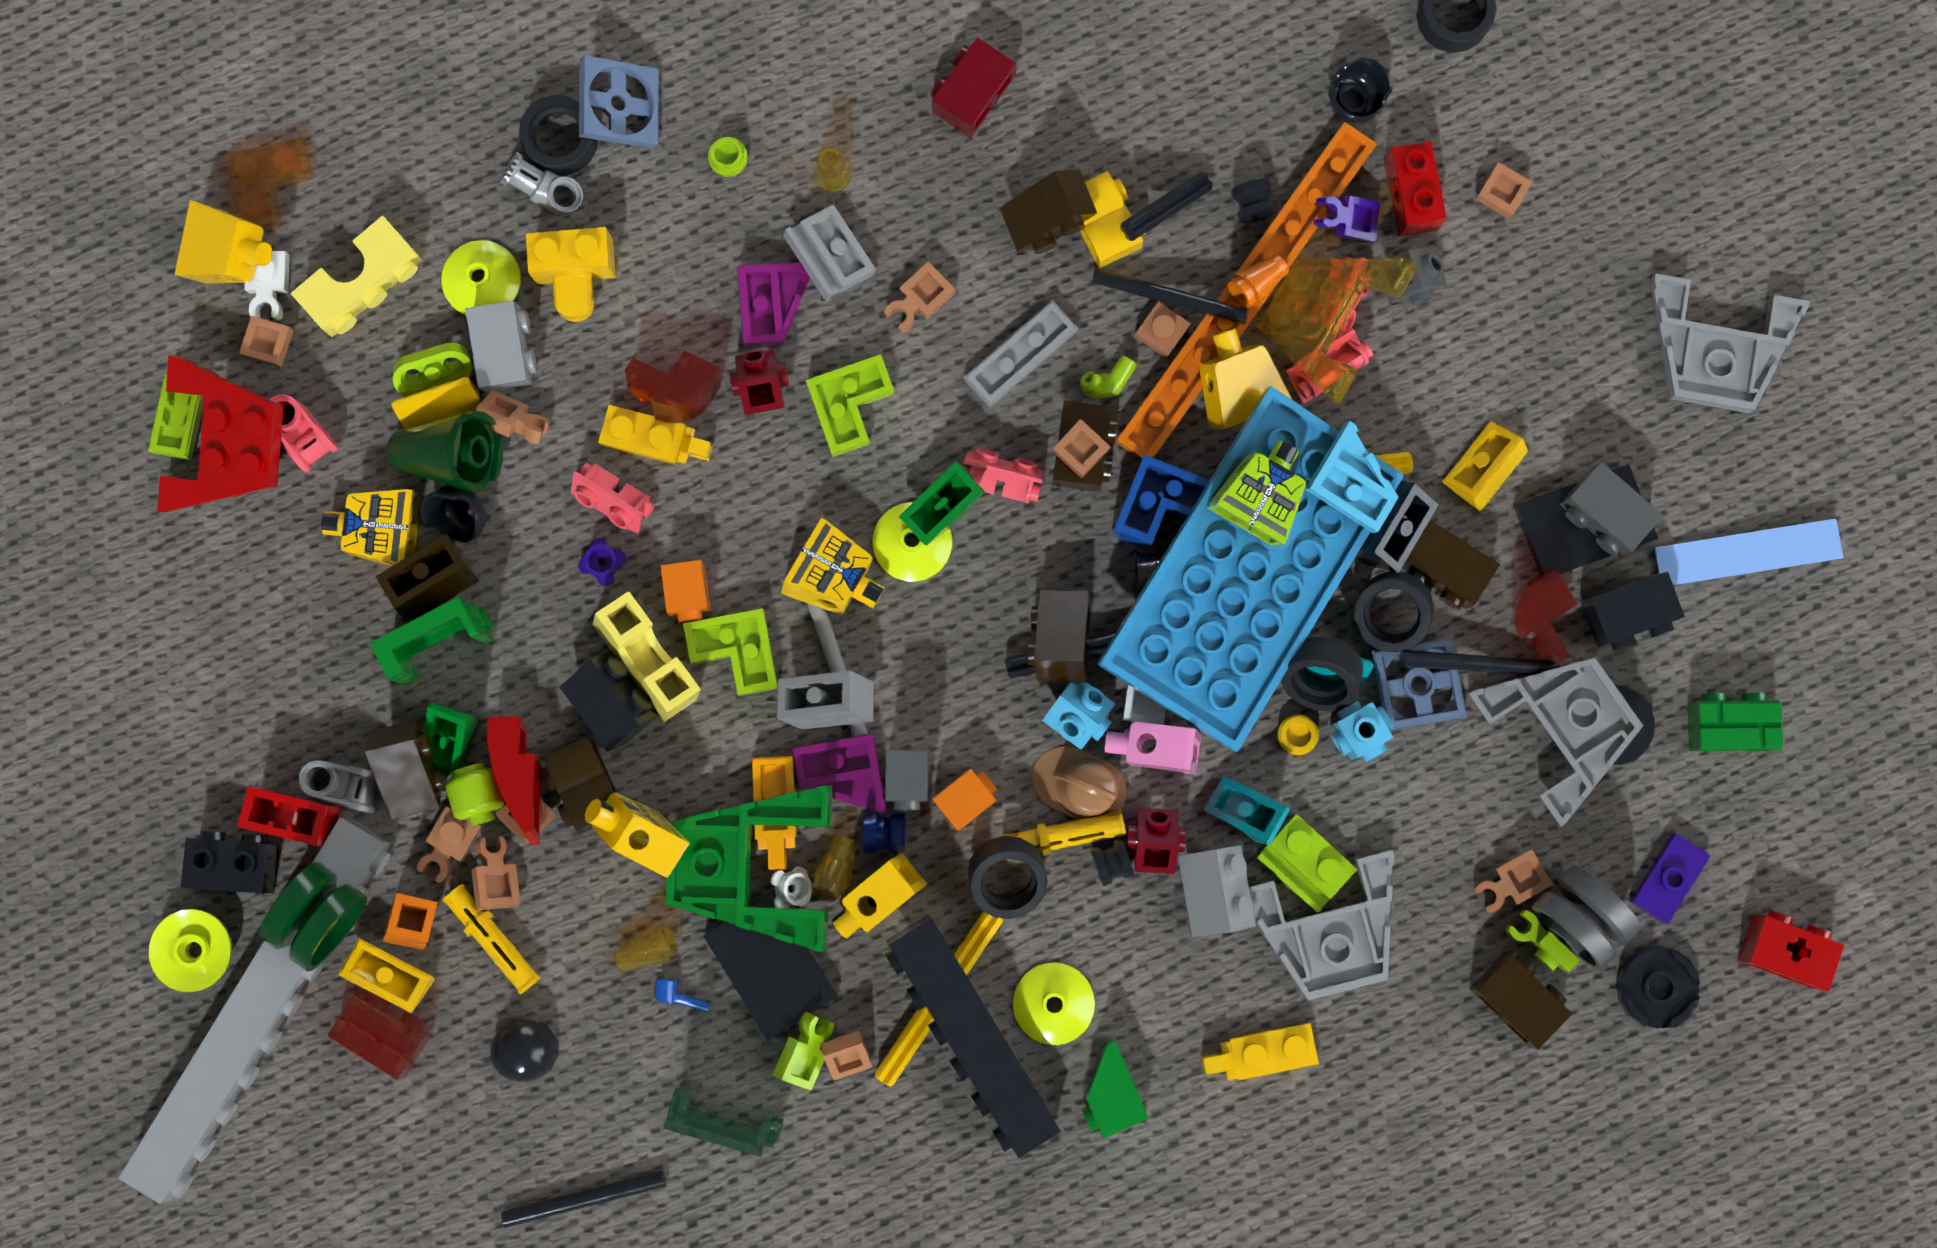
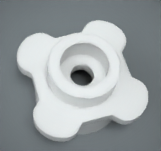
(801, 887)

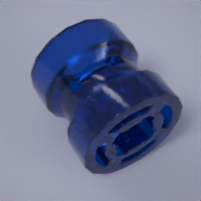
(874, 833)

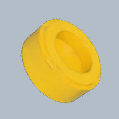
(1297, 734)

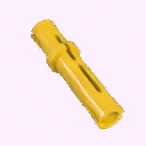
(1074, 832)
(459, 901)

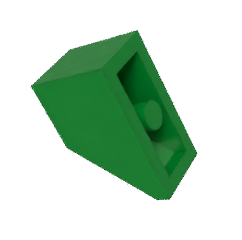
(1112, 1095)

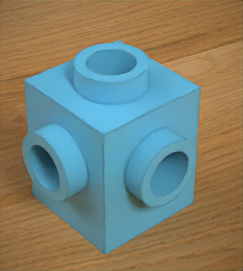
(1080, 713)
(1347, 735)

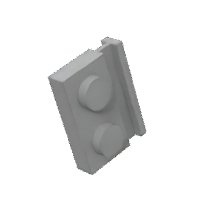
(829, 252)

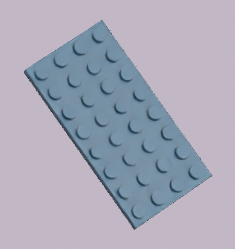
(1228, 607)

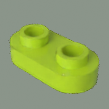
(431, 367)

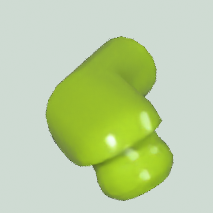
(1108, 384)

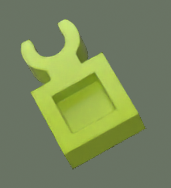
(803, 1057)

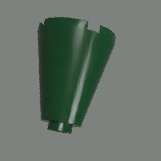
(450, 451)

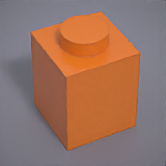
(686, 590)
(966, 798)
(410, 922)

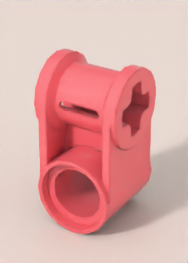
(304, 436)

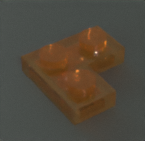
(262, 169)

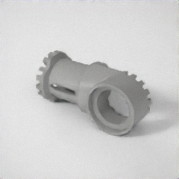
(540, 185)

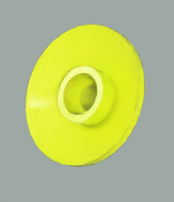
(500, 281)
(907, 562)
(171, 955)
(1053, 981)

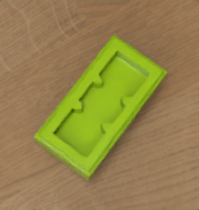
(176, 424)

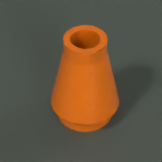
(1256, 282)

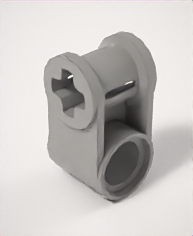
(348, 785)

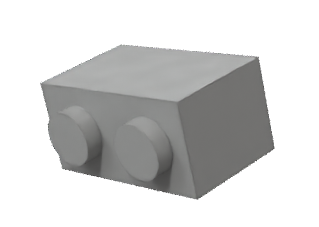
(500, 346)
(825, 700)
(1217, 891)

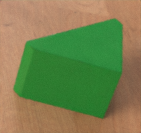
(942, 504)
(450, 736)

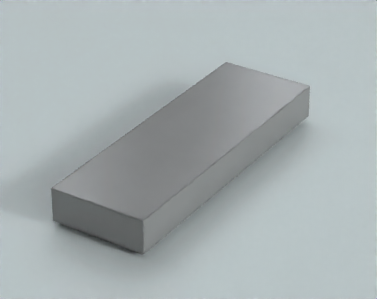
(1020, 353)

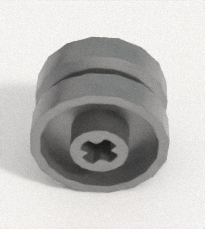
(1586, 917)

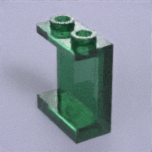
(718, 1129)

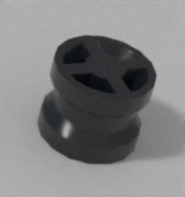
(1254, 200)
(1112, 861)

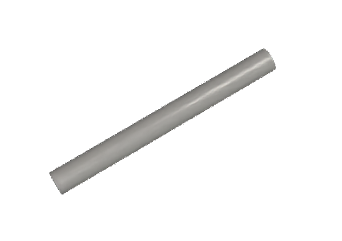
(832, 653)

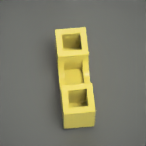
(338, 304)
(632, 640)

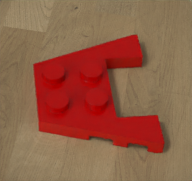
(236, 443)

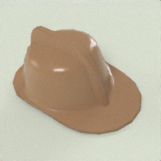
(1078, 783)

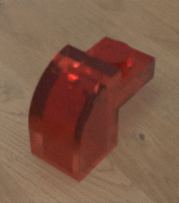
(681, 393)
(1538, 604)

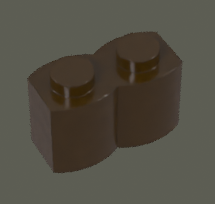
(579, 778)

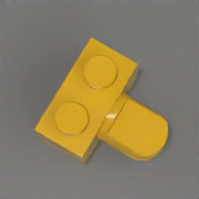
(571, 263)

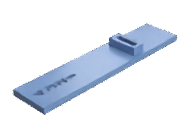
(1750, 552)

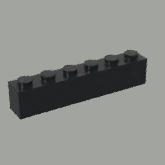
(972, 1035)

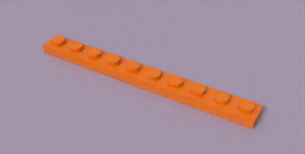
(1284, 237)

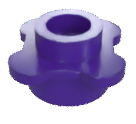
(597, 551)

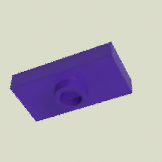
(1670, 878)

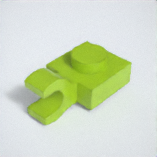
(1551, 950)

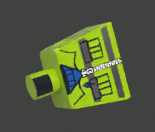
(1262, 495)

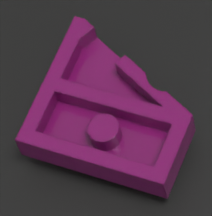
(769, 301)
(845, 765)

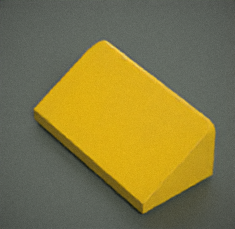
(437, 402)
(1486, 465)
(386, 976)

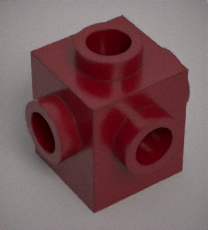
(759, 381)
(1156, 840)

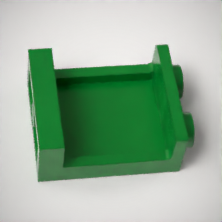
(399, 646)

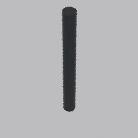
(1170, 296)
(1475, 662)
(583, 1199)

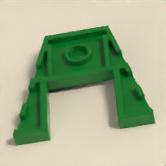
(715, 867)

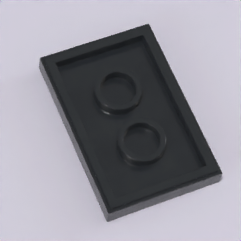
(1555, 538)
(770, 975)

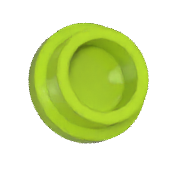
(727, 156)

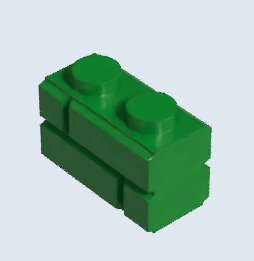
(1735, 725)

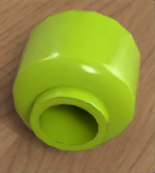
(474, 794)

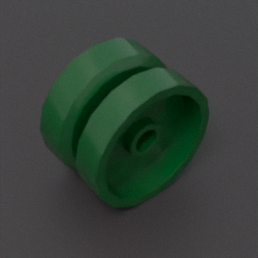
(312, 916)

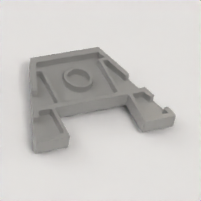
(1715, 362)
(1582, 717)
(1338, 946)

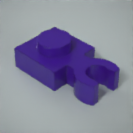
(1351, 216)

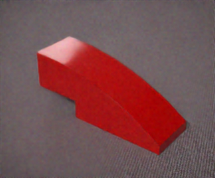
(516, 773)

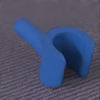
(667, 993)

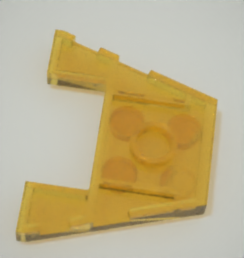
(1315, 305)

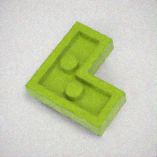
(839, 396)
(742, 638)

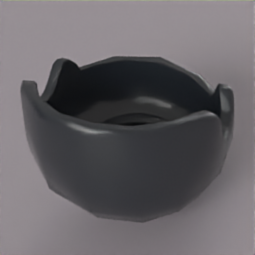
(1360, 90)
(454, 513)
(524, 1050)

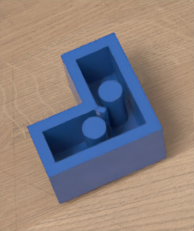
(1156, 492)

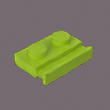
(1306, 863)

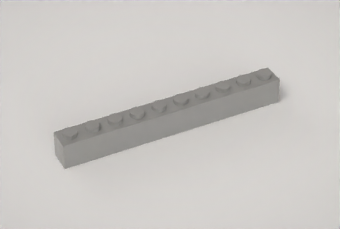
(240, 1037)

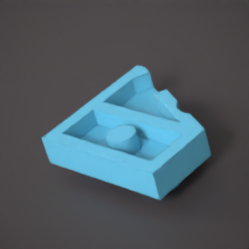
(1353, 481)

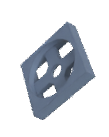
(588, 123)
(1422, 702)

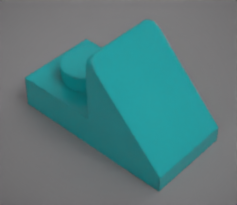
(1247, 810)

